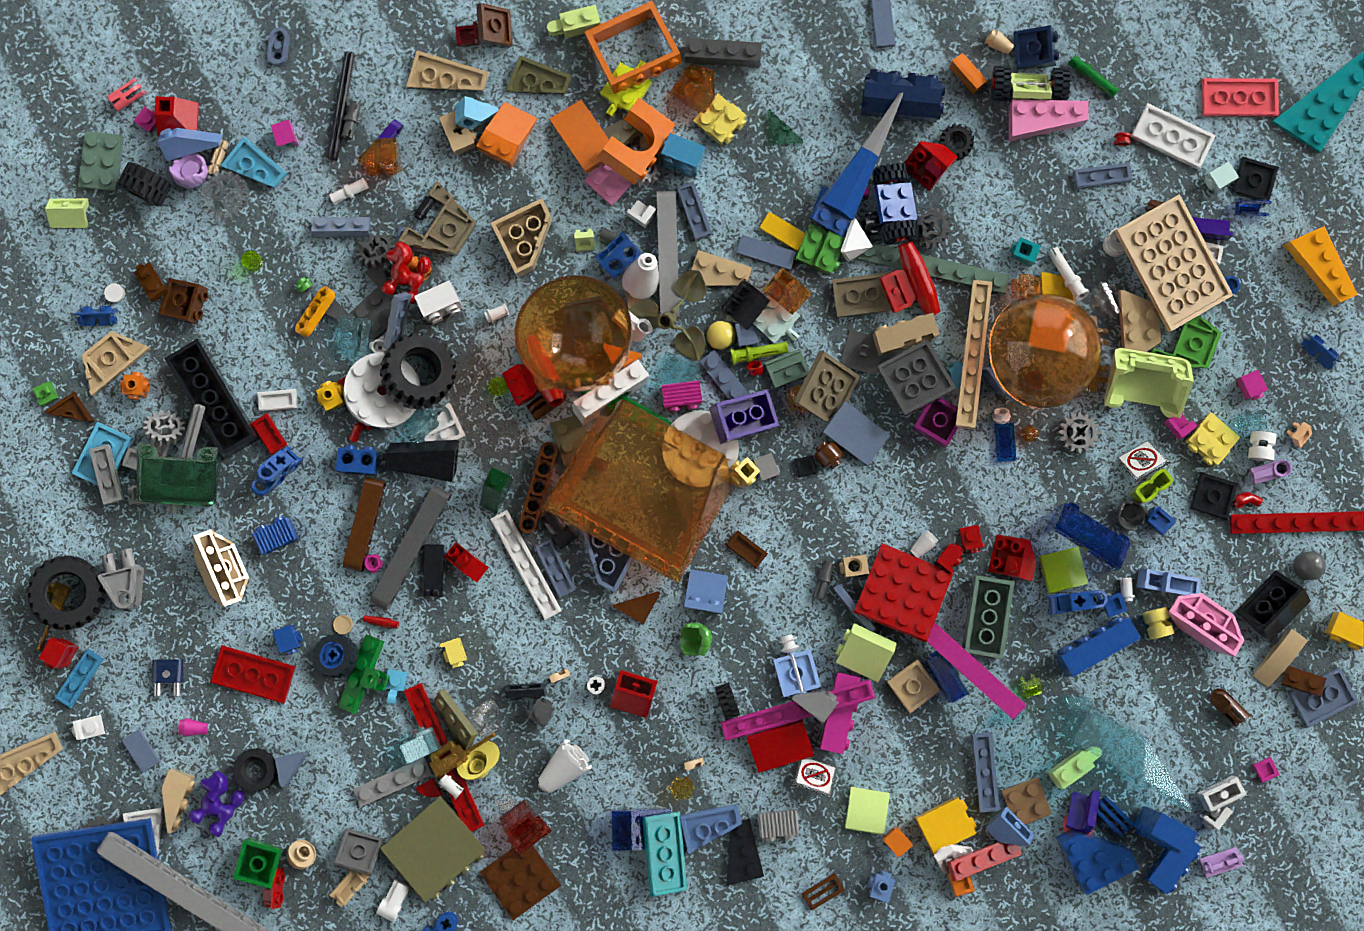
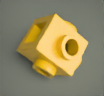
(330, 395)

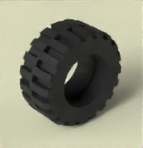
(428, 349)
(46, 574)

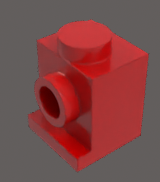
(950, 557)

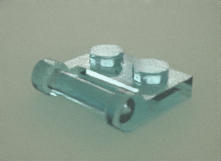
(347, 335)

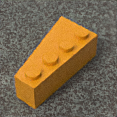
(1322, 265)

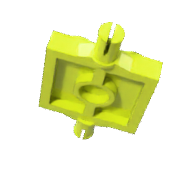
(625, 99)

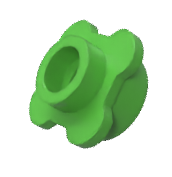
(303, 284)

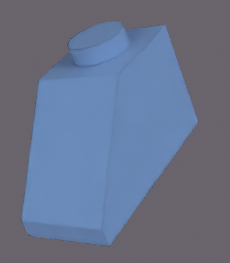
(1009, 829)

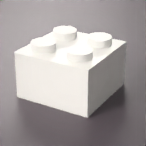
(439, 302)

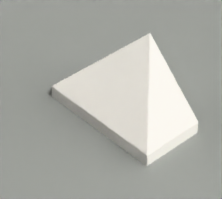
(855, 241)

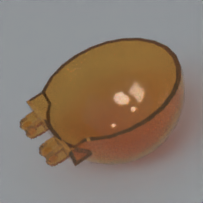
(1047, 350)

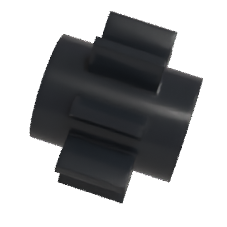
(871, 223)

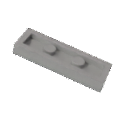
(106, 474)

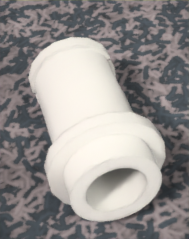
(496, 313)
(1126, 589)
(451, 786)

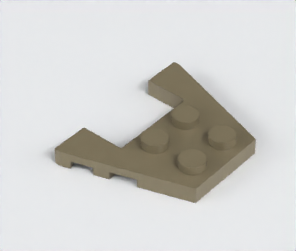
(447, 231)

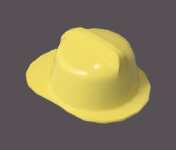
(479, 761)

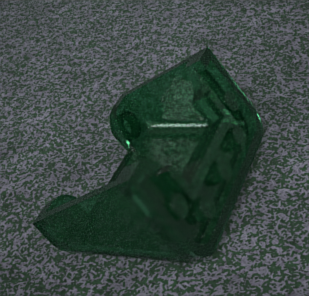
(175, 478)

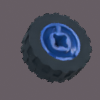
(335, 656)

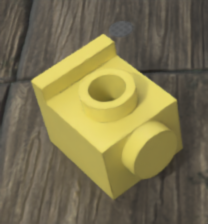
(454, 652)

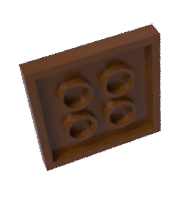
(520, 880)

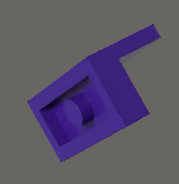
(1213, 228)
(1083, 811)

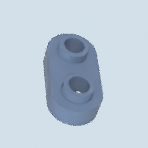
(278, 47)

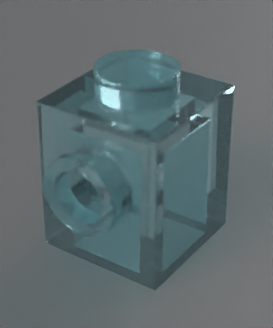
(1251, 421)

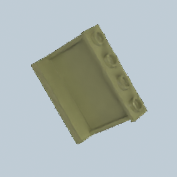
(434, 849)

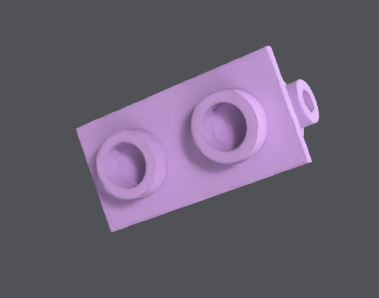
(1221, 862)

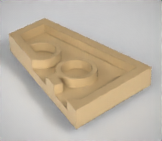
(720, 271)

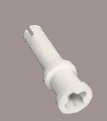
(1072, 281)

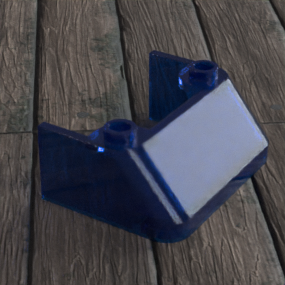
(1090, 535)

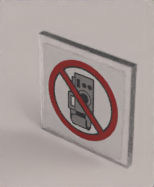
(1142, 460)
(815, 776)

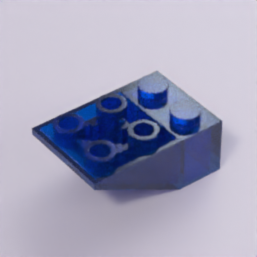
(628, 827)

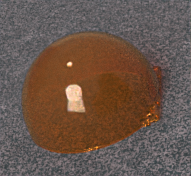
(573, 334)

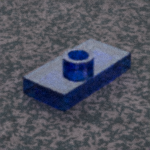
(1005, 442)

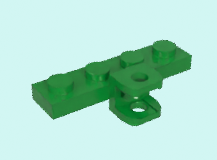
(364, 675)

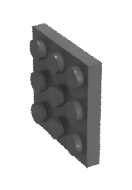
(916, 378)

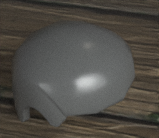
(1131, 514)
(1309, 565)

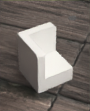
(641, 213)

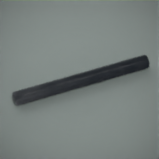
(341, 105)

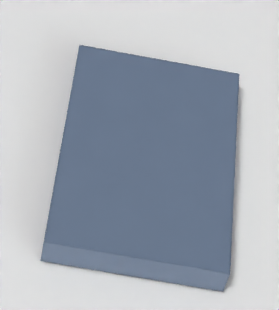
(855, 433)
(1335, 697)

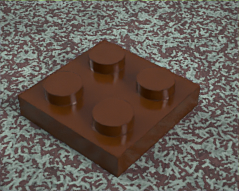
(494, 25)

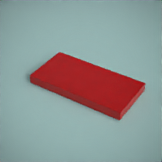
(253, 674)

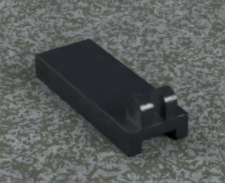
(433, 570)

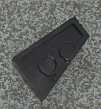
(743, 855)

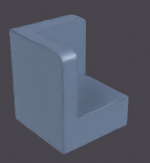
(746, 337)

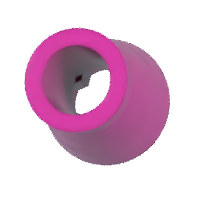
(190, 727)

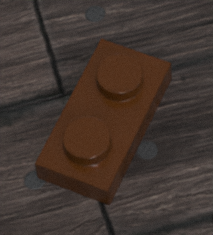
(1304, 681)

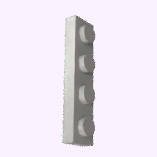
(393, 781)

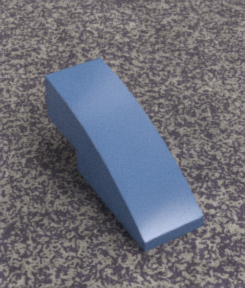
(1167, 582)

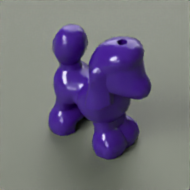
(211, 804)

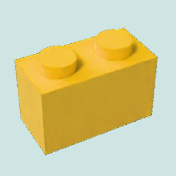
(1346, 629)

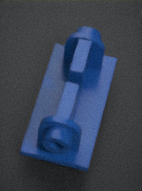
(104, 314)
(1326, 356)

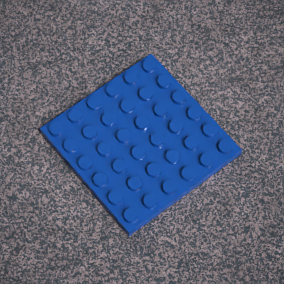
(91, 892)

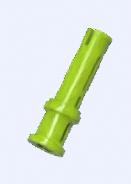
(749, 353)

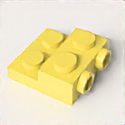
(721, 120)
(1212, 440)

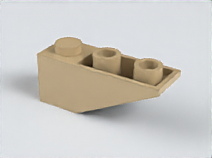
(175, 795)

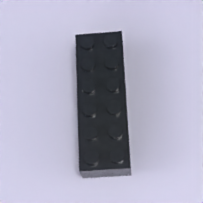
(207, 386)

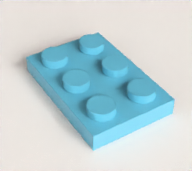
(101, 436)

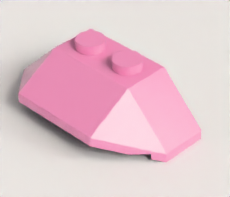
(1207, 623)

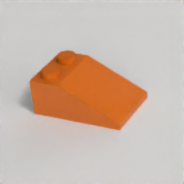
(506, 134)

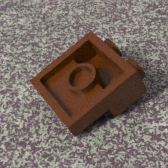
(184, 301)

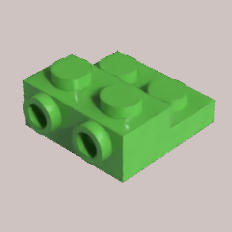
(820, 249)

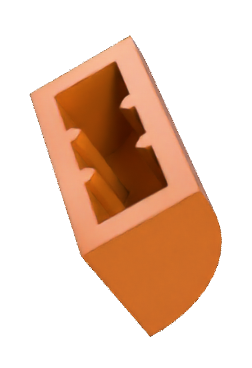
(968, 73)

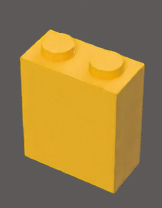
(946, 824)

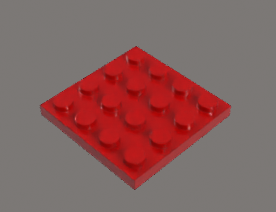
(903, 592)

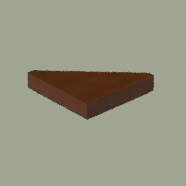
(70, 407)
(639, 607)

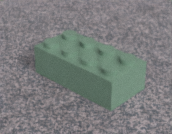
(988, 616)

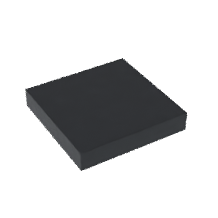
(1255, 179)
(1213, 496)

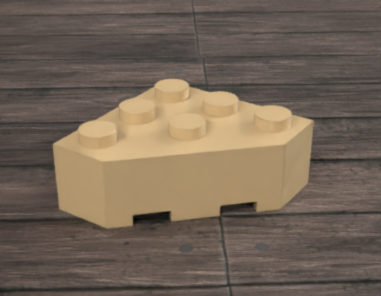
(523, 235)

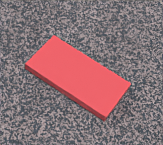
(1240, 97)

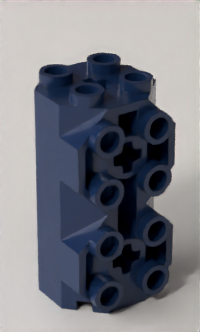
(920, 95)

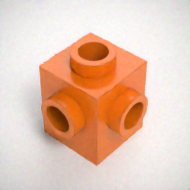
(141, 387)

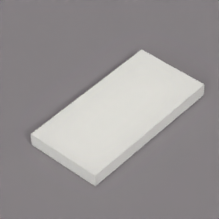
(1173, 136)

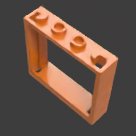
(620, 24)

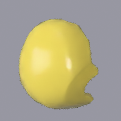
(721, 335)

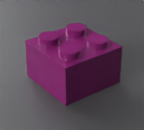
(937, 422)

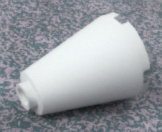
(642, 277)
(565, 765)

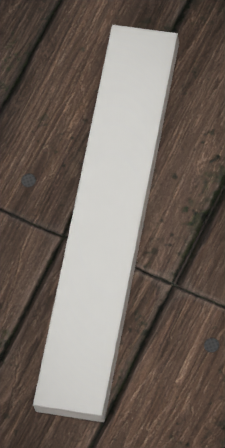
(526, 565)

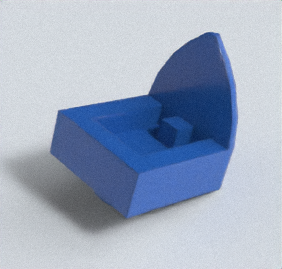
(1159, 520)

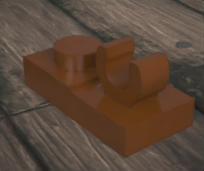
(150, 281)

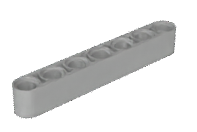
(667, 251)

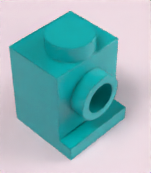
(1031, 248)

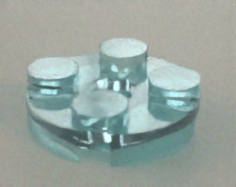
(420, 425)

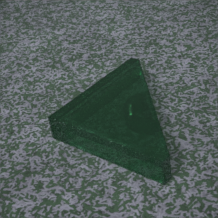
(780, 132)

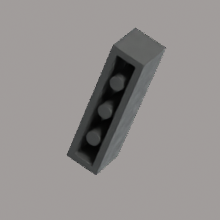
(723, 52)

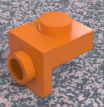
(962, 886)

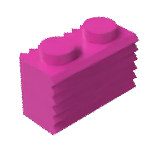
(682, 395)

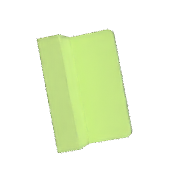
(67, 213)

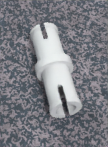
(349, 191)

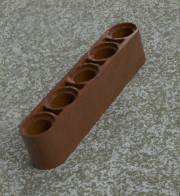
(538, 478)
(363, 524)

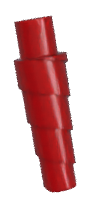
(381, 621)

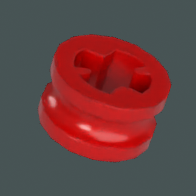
(1122, 139)

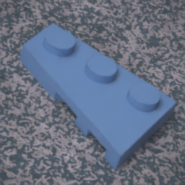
(709, 824)

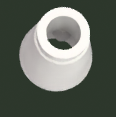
(924, 544)

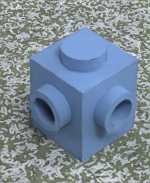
(881, 886)

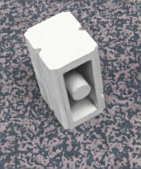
(1221, 793)

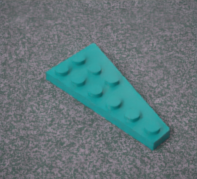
(1321, 110)

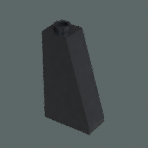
(424, 459)

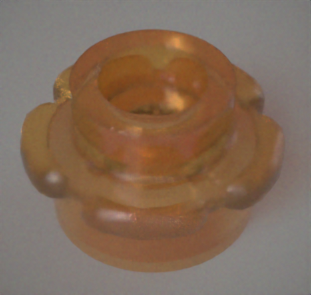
(1030, 433)

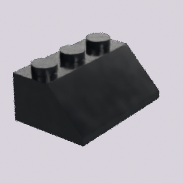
(1274, 605)

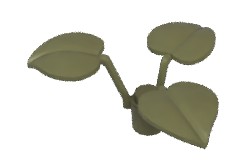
(689, 341)

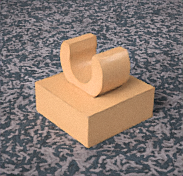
(1301, 435)

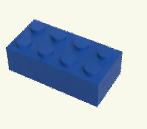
(1096, 647)
(1164, 830)

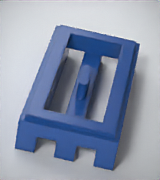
(1113, 816)

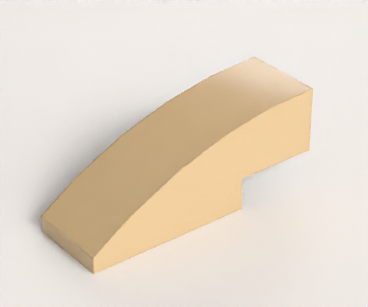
(1279, 657)

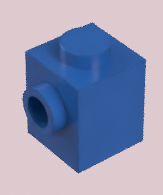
(288, 639)

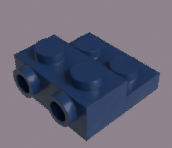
(1036, 47)

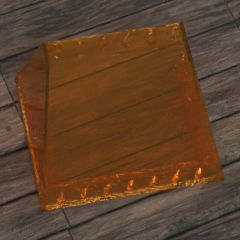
(643, 488)

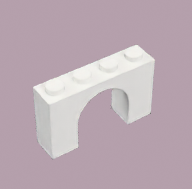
(627, 380)

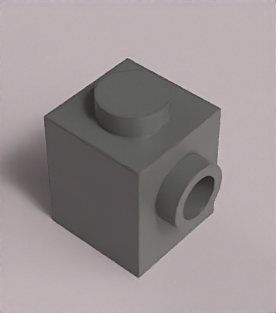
(542, 711)

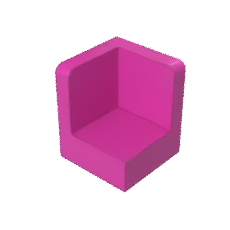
(284, 133)
(1180, 426)

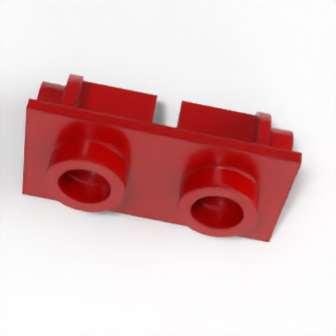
(274, 897)

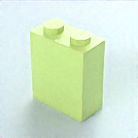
(865, 652)

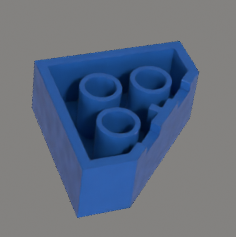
(1095, 860)

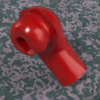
(357, 429)
(1247, 497)

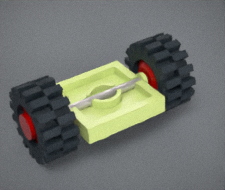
(1030, 85)

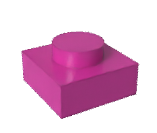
(146, 119)

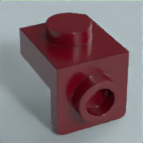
(467, 35)

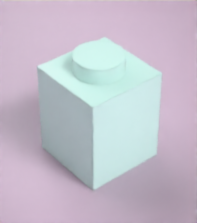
(1221, 177)

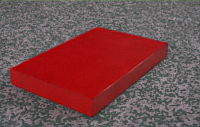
(780, 746)

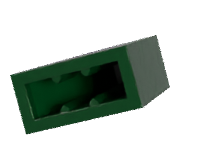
(495, 490)

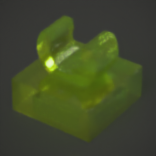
(1031, 687)

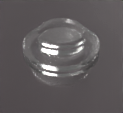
(505, 802)

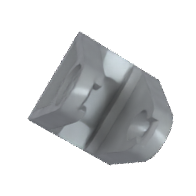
(124, 581)

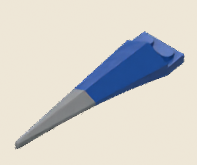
(843, 197)

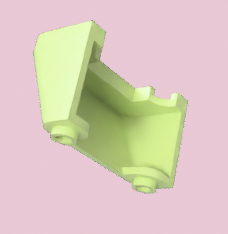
(1149, 380)

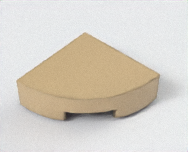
(560, 675)
(693, 763)

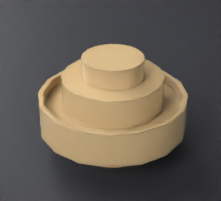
(301, 854)

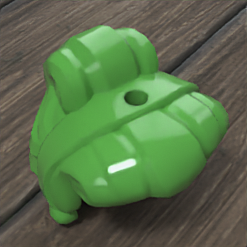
(695, 639)

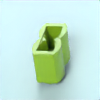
(1153, 484)

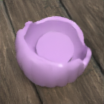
(189, 171)

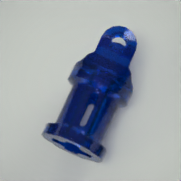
(1250, 206)

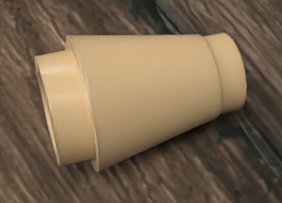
(999, 42)

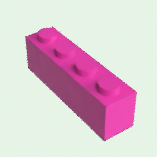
(839, 722)

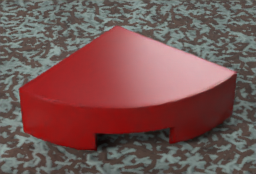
(429, 789)

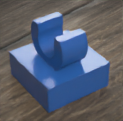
(1114, 605)

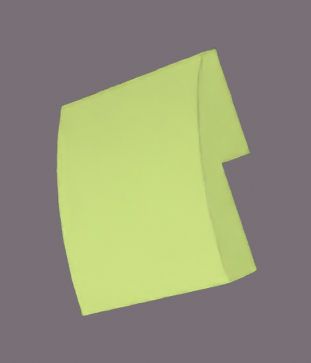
(867, 810)

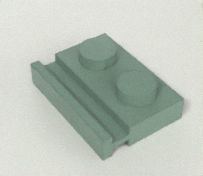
(787, 368)

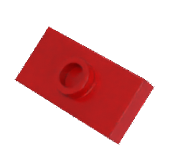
(269, 434)

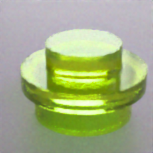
(497, 386)

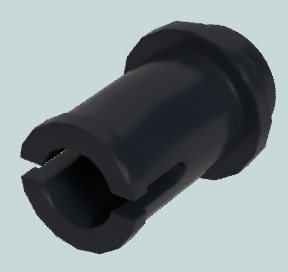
(423, 209)

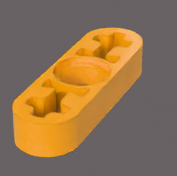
(319, 303)

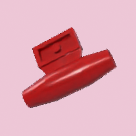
(911, 283)
(523, 387)

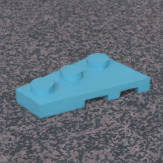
(254, 163)

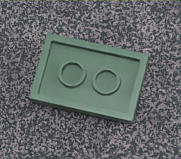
(101, 161)

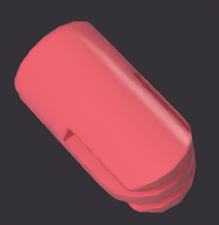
(118, 94)

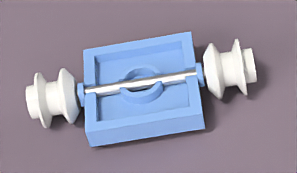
(797, 670)

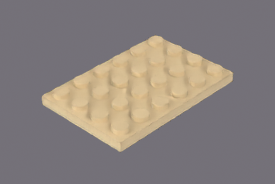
(1173, 263)

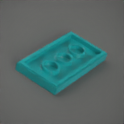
(664, 853)

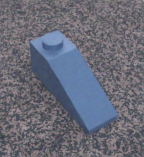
(184, 142)

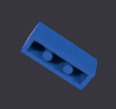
(1171, 867)

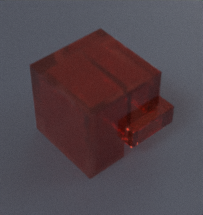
(523, 826)

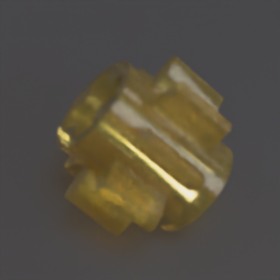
(682, 788)

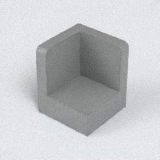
(767, 466)

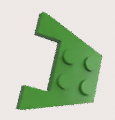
(1195, 343)

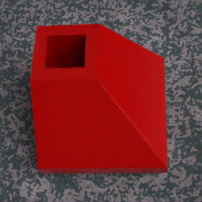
(175, 113)
(929, 163)
(1013, 558)

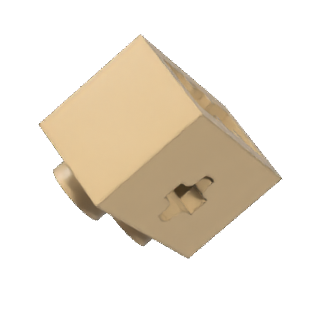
(459, 143)

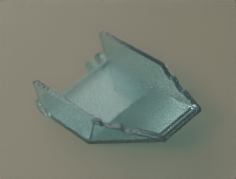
(1119, 749)

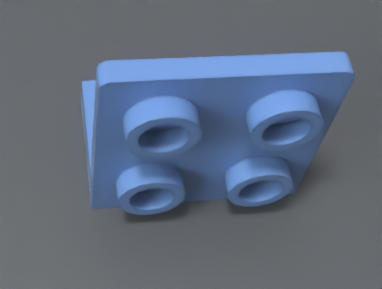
(706, 591)

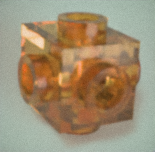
(1026, 285)

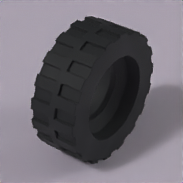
(241, 776)

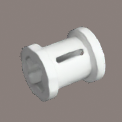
(599, 680)

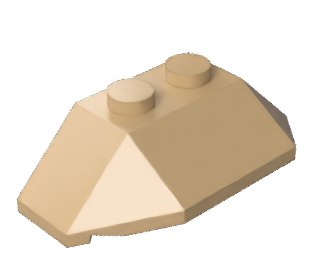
(220, 567)

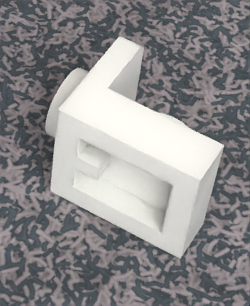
(88, 727)
(1219, 818)

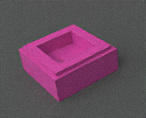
(1265, 769)

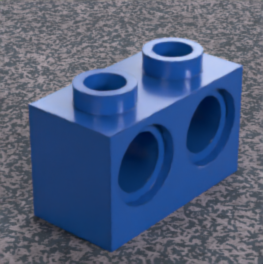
(614, 251)
(357, 465)

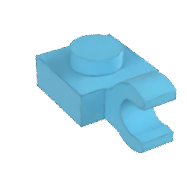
(396, 683)

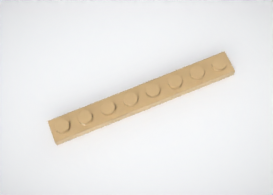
(974, 354)

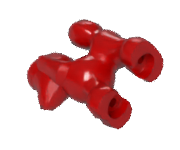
(401, 256)

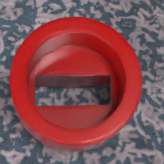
(755, 368)

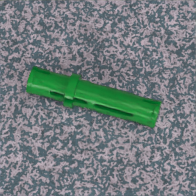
(1093, 76)

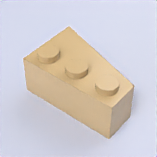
(905, 334)

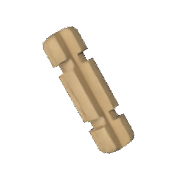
(217, 157)

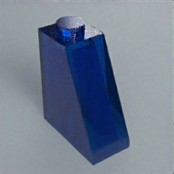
(946, 677)

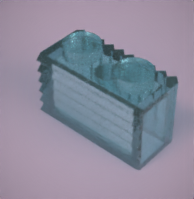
(418, 745)

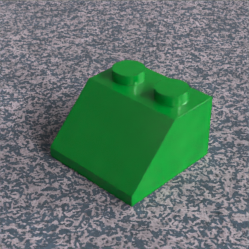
(257, 862)

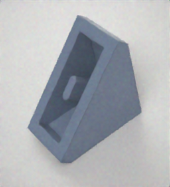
(288, 766)

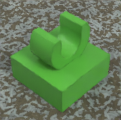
(45, 393)

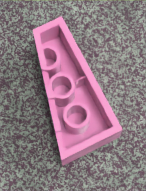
(1040, 117)

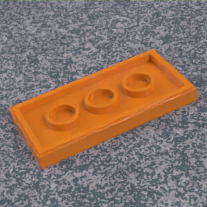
(581, 135)

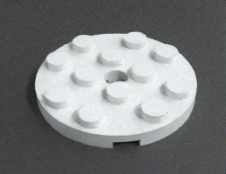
(365, 401)
(701, 427)

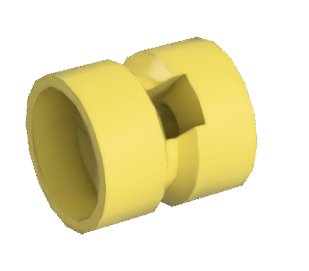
(1158, 623)

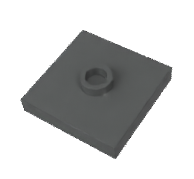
(358, 852)

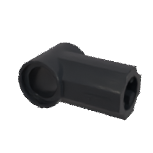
(560, 532)

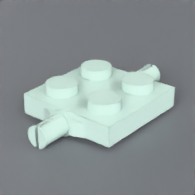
(776, 321)

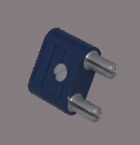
(167, 672)

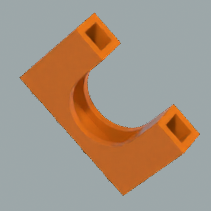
(633, 163)

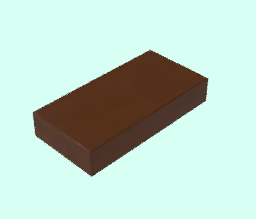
(746, 549)

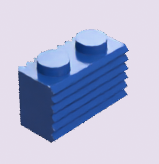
(275, 535)

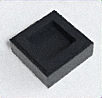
(805, 466)

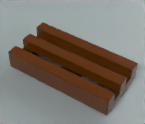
(818, 885)

